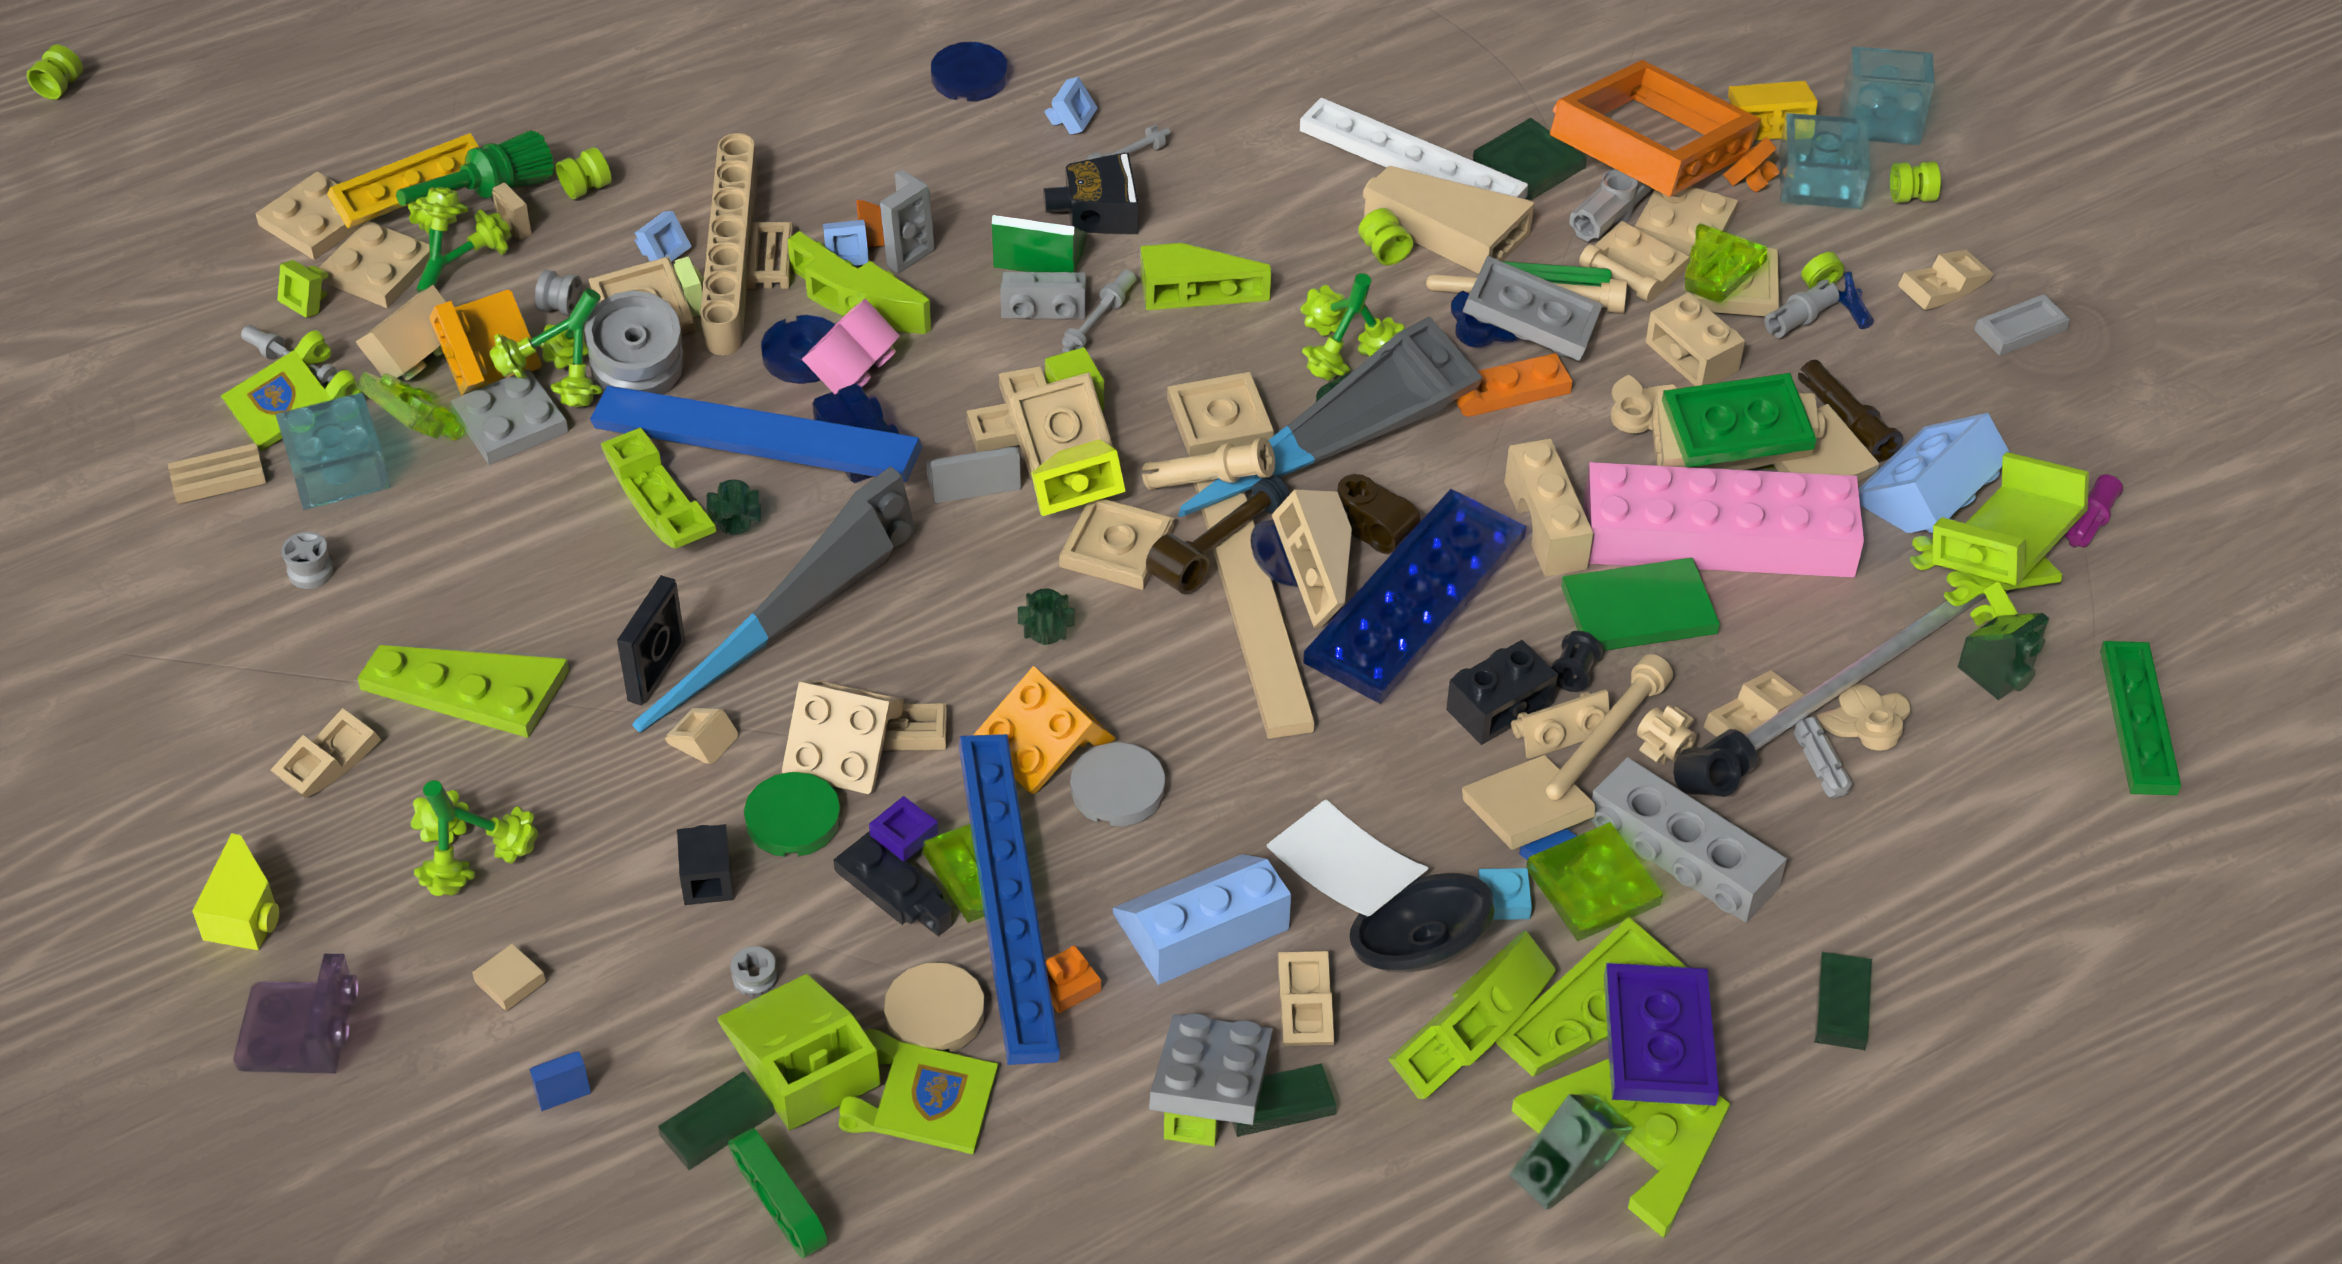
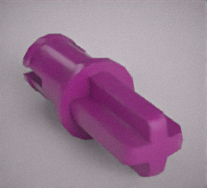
(2100, 501)

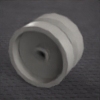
(635, 343)

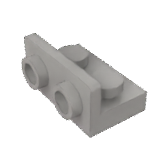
(907, 222)
(1043, 295)

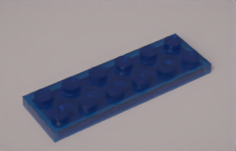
(1414, 596)

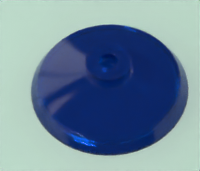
(1270, 553)

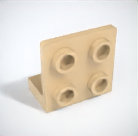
(839, 733)

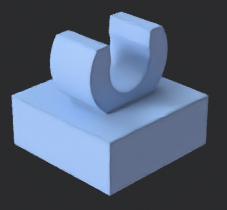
(1072, 106)
(662, 237)
(847, 240)

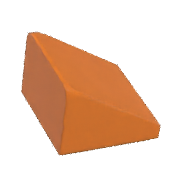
(873, 222)

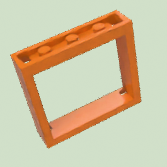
(1725, 128)

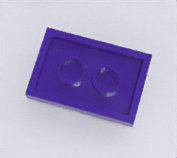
(1660, 1034)

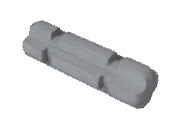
(1822, 757)

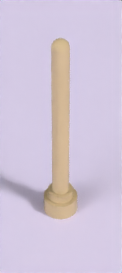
(1610, 294)
(1647, 679)

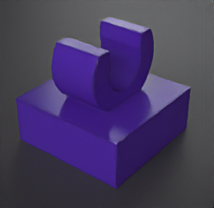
(903, 828)

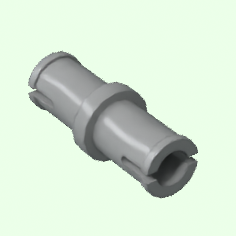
(1801, 308)

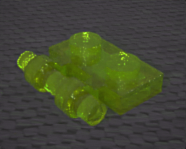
(410, 406)

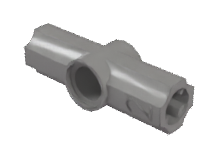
(1607, 205)

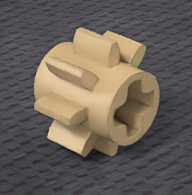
(1665, 734)

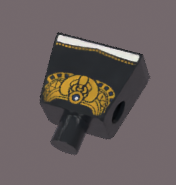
(1098, 195)

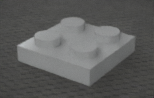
(509, 416)

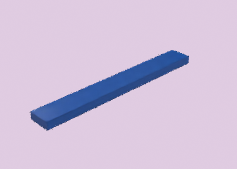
(756, 432)
(1008, 901)

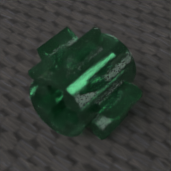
(733, 507)
(1046, 616)

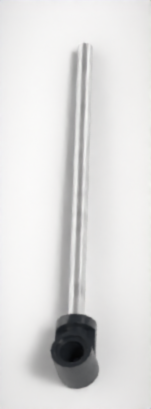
(1724, 760)

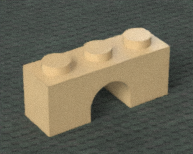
(1559, 524)

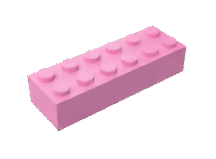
(1724, 519)

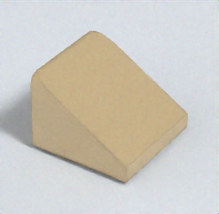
(703, 734)

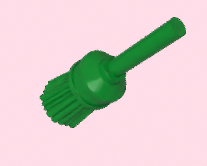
(515, 162)

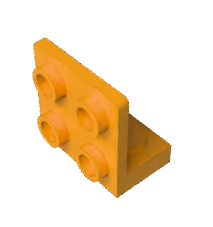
(468, 336)
(1042, 728)

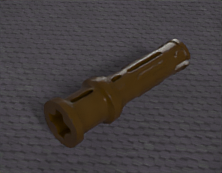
(1860, 418)

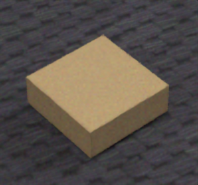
(512, 210)
(509, 977)

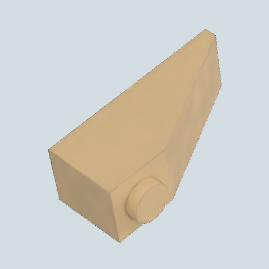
(1317, 547)

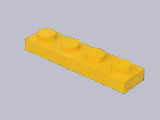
(375, 191)

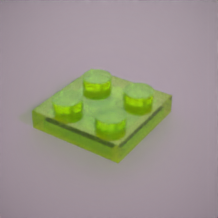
(1594, 881)

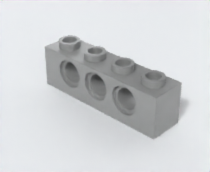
(1688, 840)

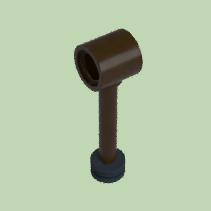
(1185, 563)

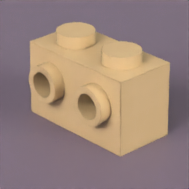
(404, 337)
(1695, 340)

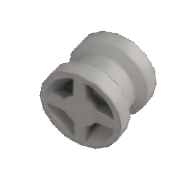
(557, 292)
(307, 560)

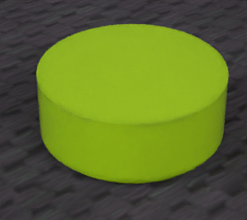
(1822, 267)

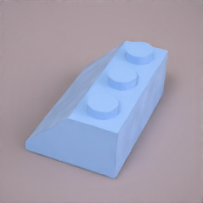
(1935, 473)
(1206, 916)

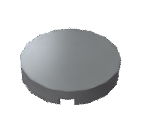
(1117, 784)

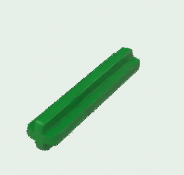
(1566, 274)

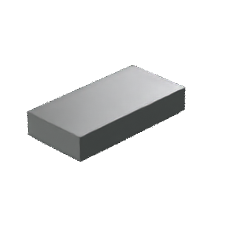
(2021, 324)

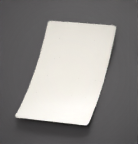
(1344, 860)

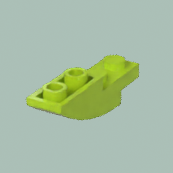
(841, 286)
(1475, 1018)

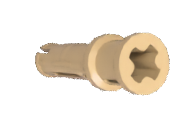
(1226, 463)

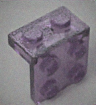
(298, 1023)

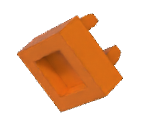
(1754, 166)
(1071, 979)

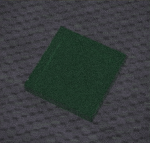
(1531, 157)

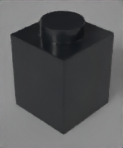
(704, 864)

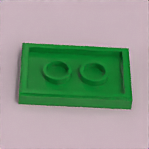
(1738, 420)
(1641, 604)

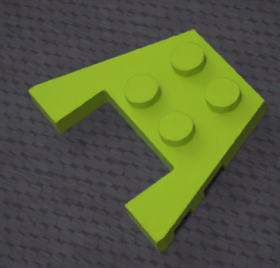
(1665, 1135)

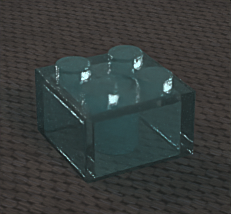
(1890, 92)
(1824, 161)
(333, 451)

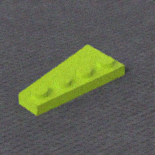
(472, 686)
(1573, 1010)

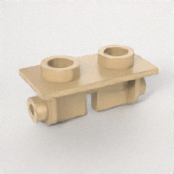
(1561, 724)

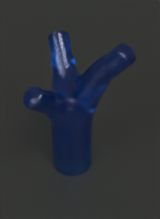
(1852, 301)

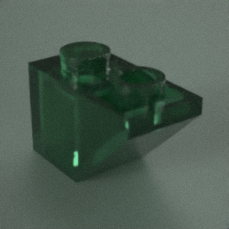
(2004, 652)
(1570, 1149)

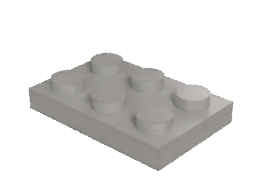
(1532, 308)
(1211, 1068)

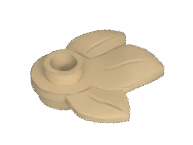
(1634, 404)
(1868, 716)

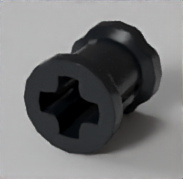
(1576, 660)

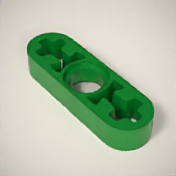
(778, 1193)

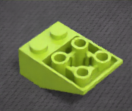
(802, 1049)

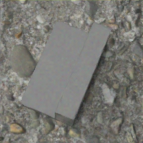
(974, 474)

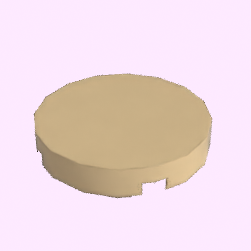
(935, 1007)

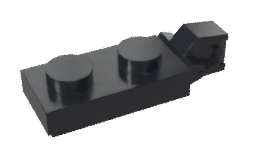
(893, 885)

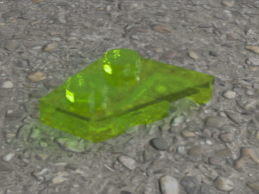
(1721, 263)

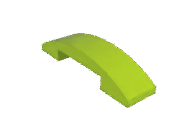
(654, 492)

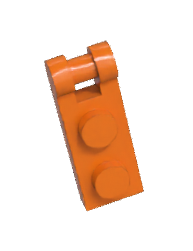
(1517, 385)

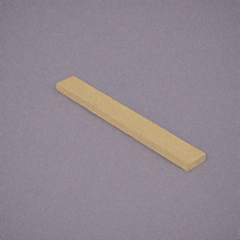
(1259, 627)

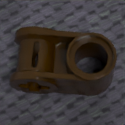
(1379, 515)

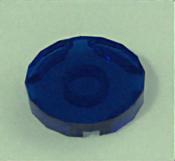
(969, 71)
(788, 343)

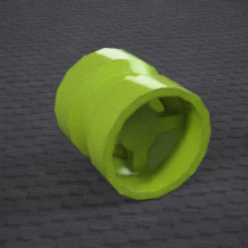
(54, 72)
(583, 173)
(1915, 181)
(1385, 236)

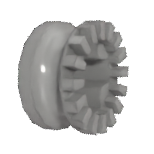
(753, 984)

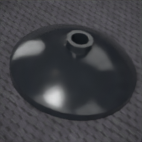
(1424, 924)

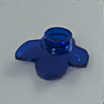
(1472, 331)

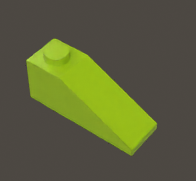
(1195, 276)

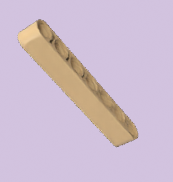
(728, 244)

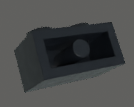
(1499, 689)

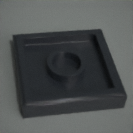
(651, 640)

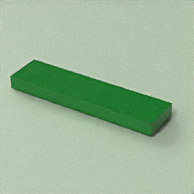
(2140, 718)

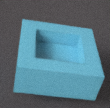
(1510, 892)

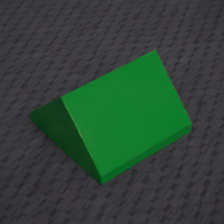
(1036, 245)

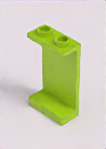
(2016, 523)

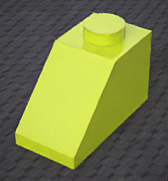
(1077, 477)
(236, 900)

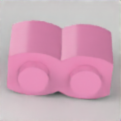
(852, 348)

